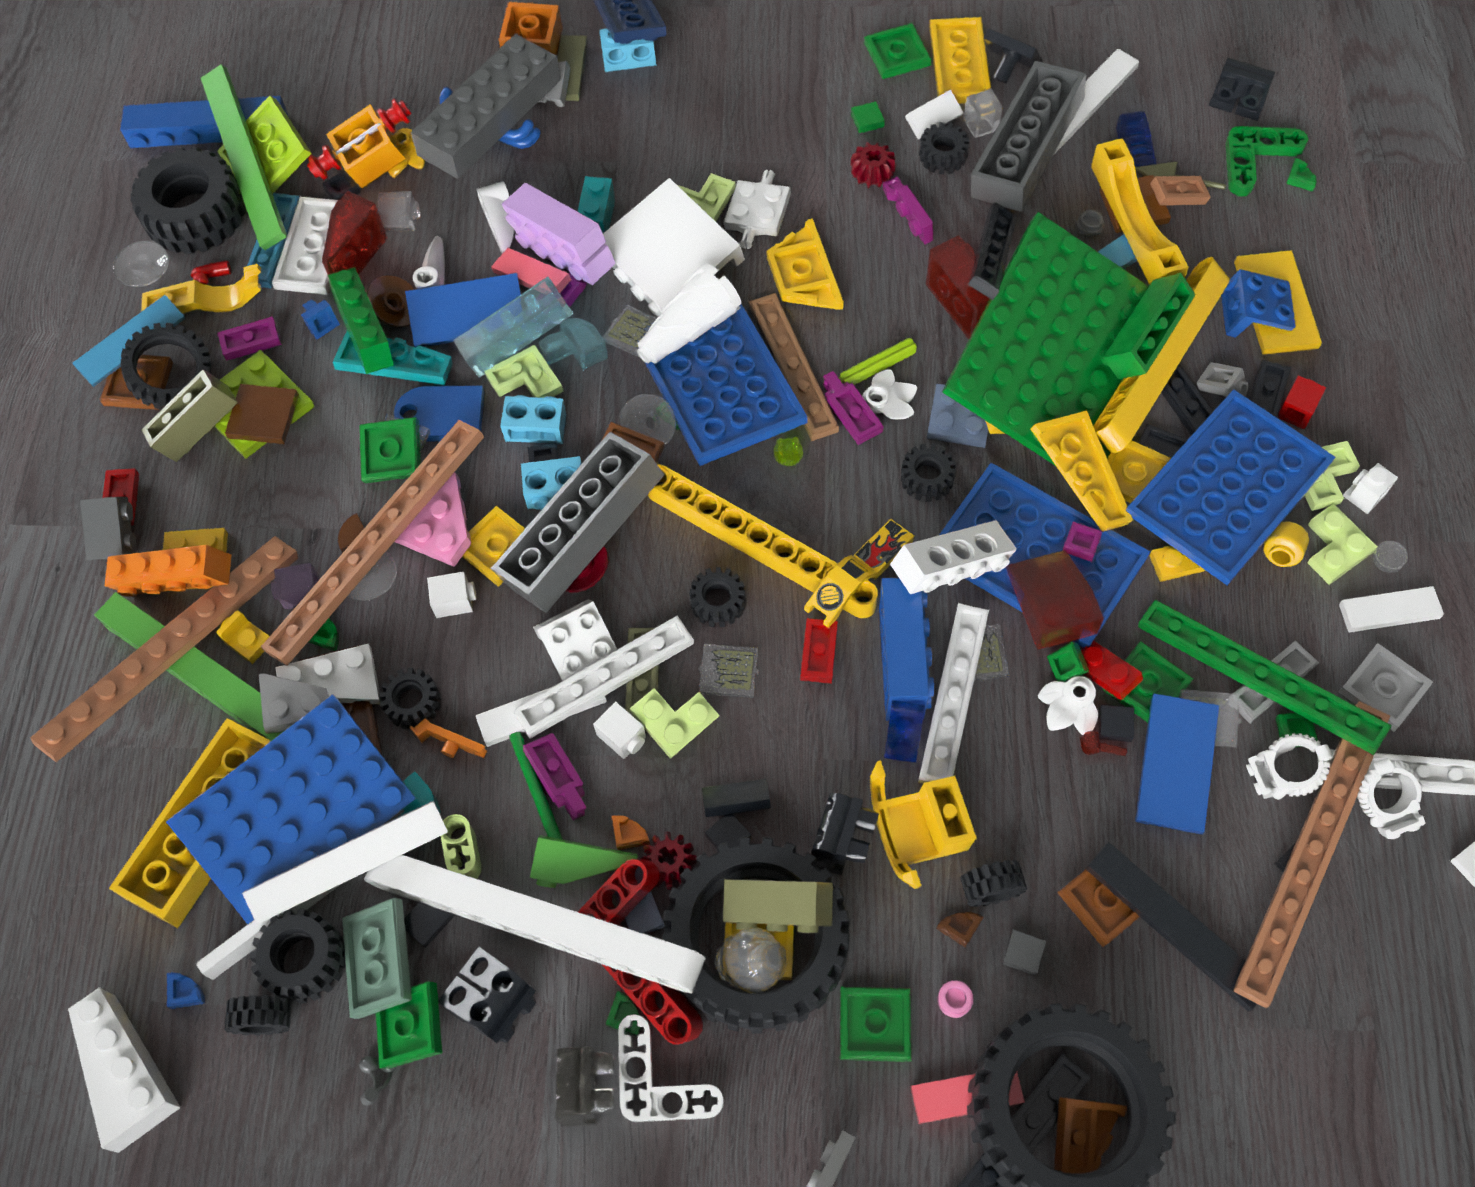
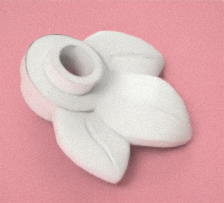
(893, 396)
(1067, 708)

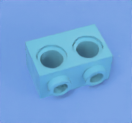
(626, 56)
(533, 425)
(548, 473)

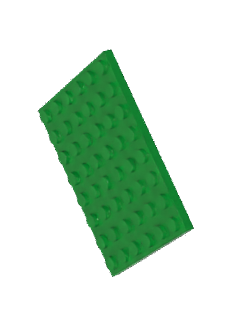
(1046, 336)

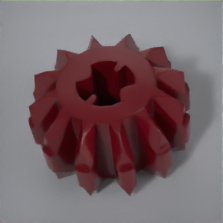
(873, 164)
(675, 850)

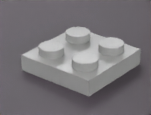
(1386, 685)

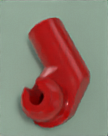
(210, 270)

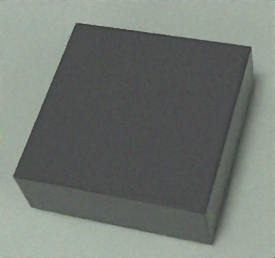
(1024, 952)

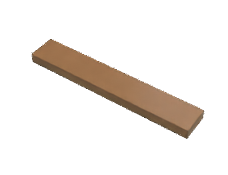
(793, 365)

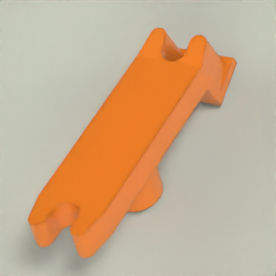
(452, 740)

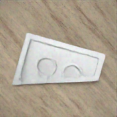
(344, 673)

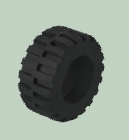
(178, 176)

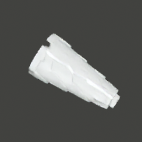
(693, 311)

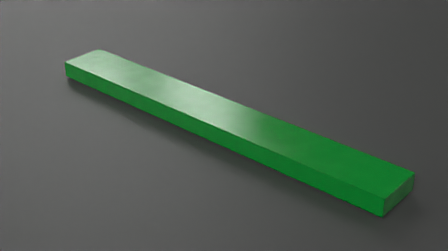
(1265, 677)

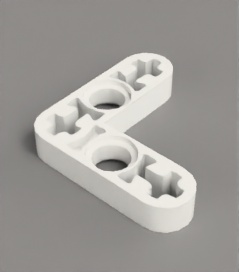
(654, 1095)

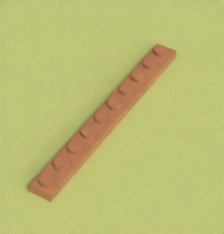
(372, 543)
(161, 651)
(1304, 871)

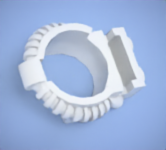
(1268, 780)
(1404, 813)

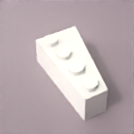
(119, 1072)

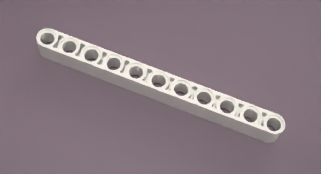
(540, 922)

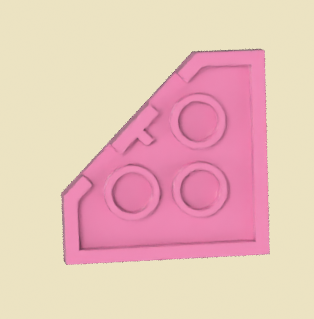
(440, 526)

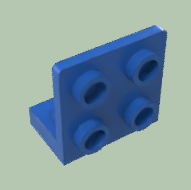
(1256, 299)

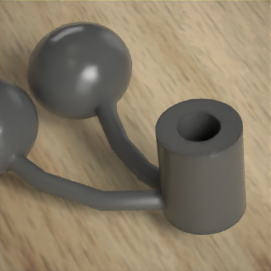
(369, 1065)

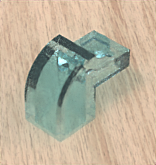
(575, 338)

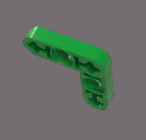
(1247, 150)

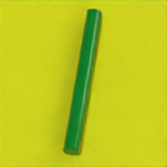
(535, 787)

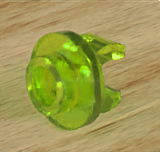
(788, 451)

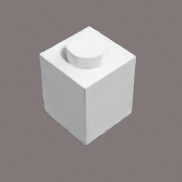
(451, 594)
(620, 731)

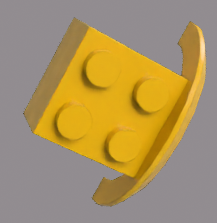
(921, 823)

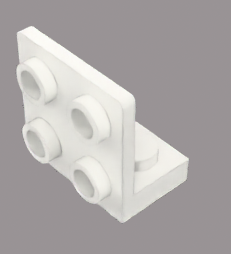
(575, 638)

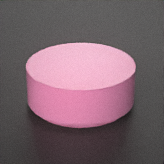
(955, 999)

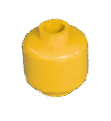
(1286, 544)

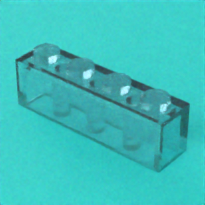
(513, 327)

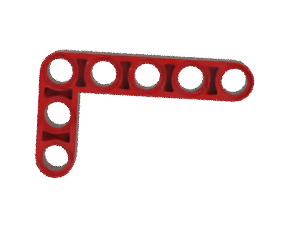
(643, 992)

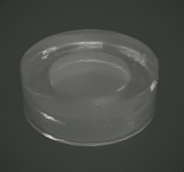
(1390, 556)

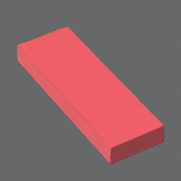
(529, 270)
(951, 1097)

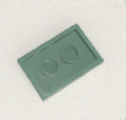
(376, 958)

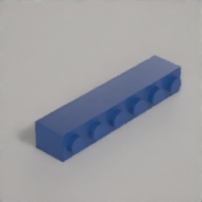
(178, 122)

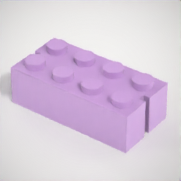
(558, 233)

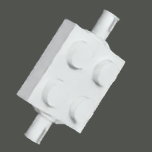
(757, 208)

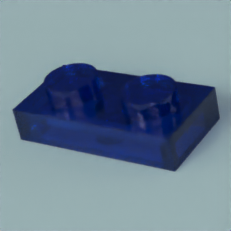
(904, 731)

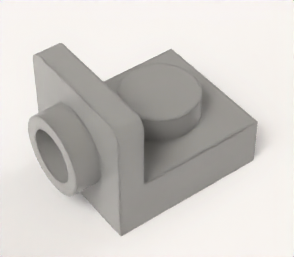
(1222, 379)

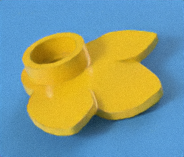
(408, 150)

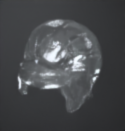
(751, 960)

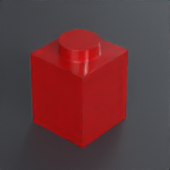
(1301, 402)

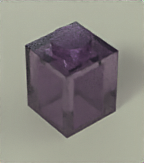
(293, 584)

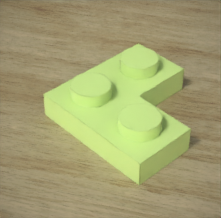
(713, 195)
(525, 368)
(1325, 490)
(1344, 542)
(671, 728)

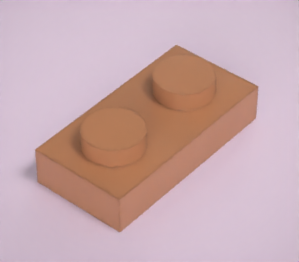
(1180, 190)

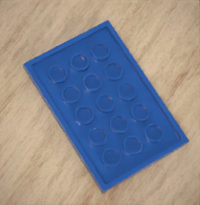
(727, 390)
(1230, 486)
(1040, 527)
(291, 803)

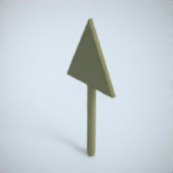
(1169, 169)

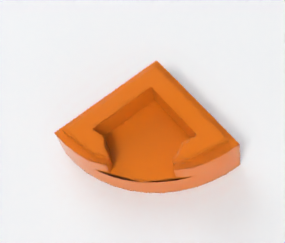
(628, 833)

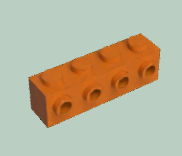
(168, 570)

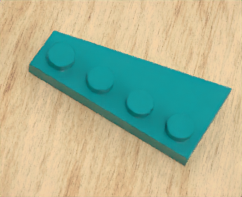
(409, 362)

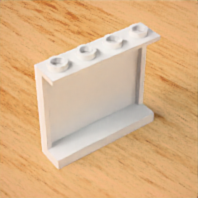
(665, 243)

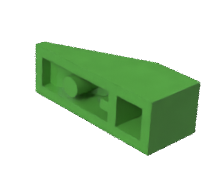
(569, 861)

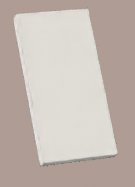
(301, 258)

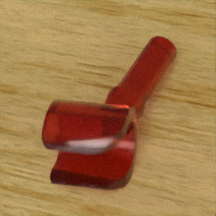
(1091, 745)

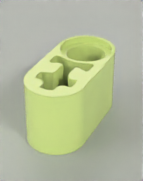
(466, 844)

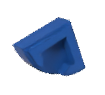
(183, 991)

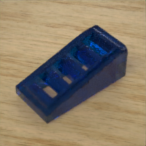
(1133, 124)

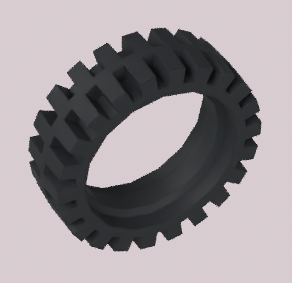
(159, 336)

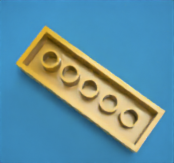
(162, 871)

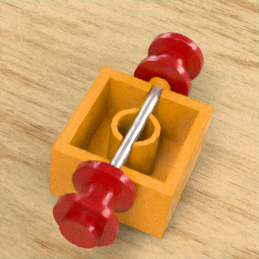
(363, 144)

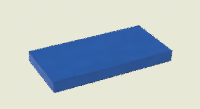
(450, 310)
(1177, 764)

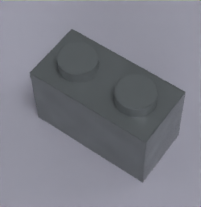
(107, 527)

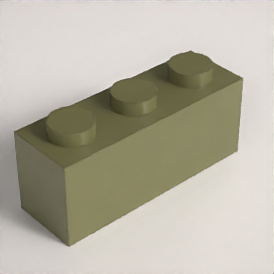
(189, 416)
(778, 904)

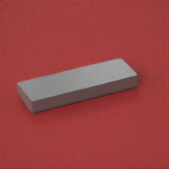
(1294, 659)

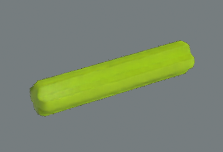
(879, 362)

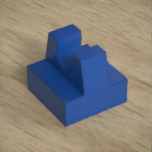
(319, 318)

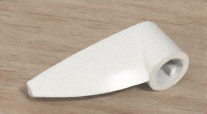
(491, 200)
(433, 267)

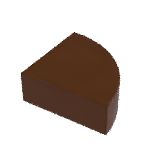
(349, 531)
(960, 926)

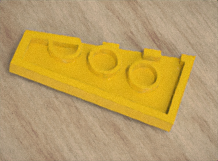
(1083, 463)

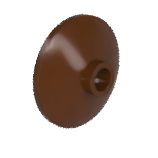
(392, 291)

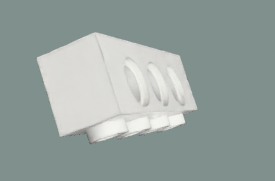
(953, 557)

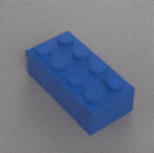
(904, 645)

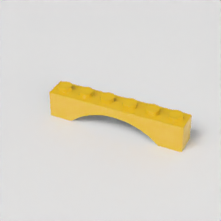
(1118, 179)

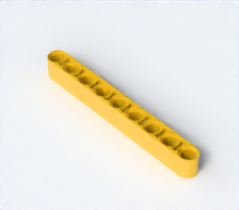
(1138, 393)
(750, 529)

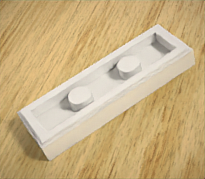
(1391, 609)

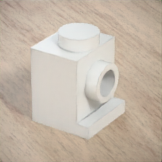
(1370, 487)

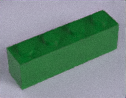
(360, 320)
(1149, 326)

